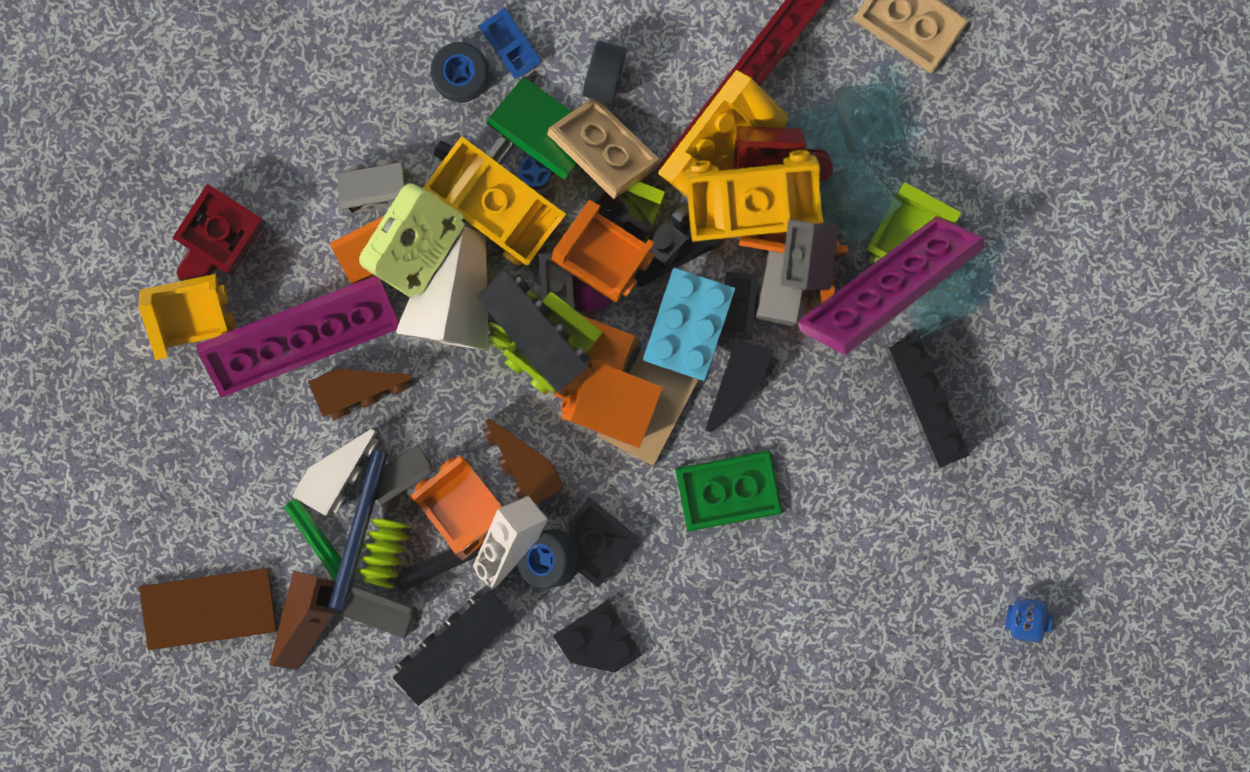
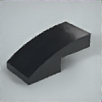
(622, 213)

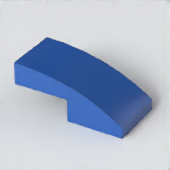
(509, 43)

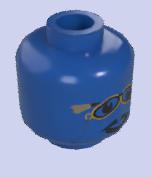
(1029, 620)

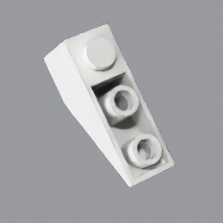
(327, 479)
(508, 540)

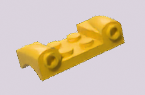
(714, 134)
(752, 198)
(494, 201)

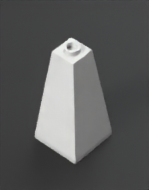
(448, 306)

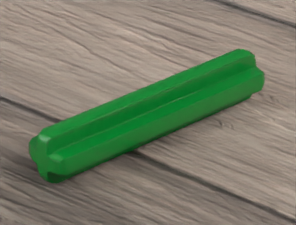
(314, 536)

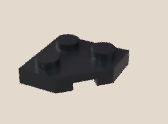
(600, 541)
(598, 641)

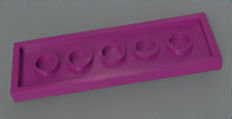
(891, 285)
(298, 336)

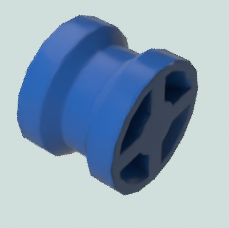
(533, 168)

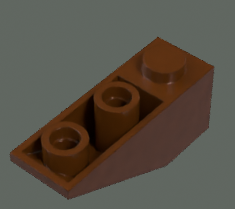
(346, 388)
(530, 469)
(302, 619)

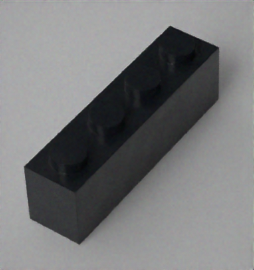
(536, 334)
(927, 402)
(453, 647)

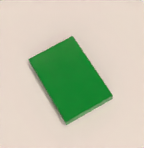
(525, 121)
(728, 491)

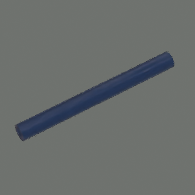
(358, 531)

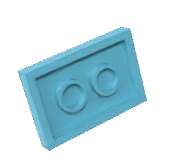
(688, 324)

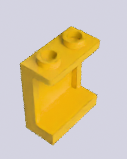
(184, 313)

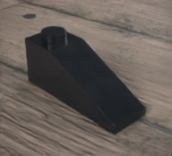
(743, 374)

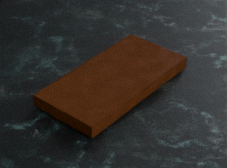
(208, 608)

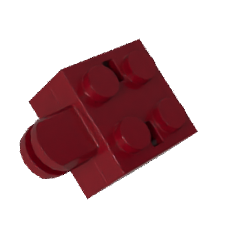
(771, 145)
(219, 236)

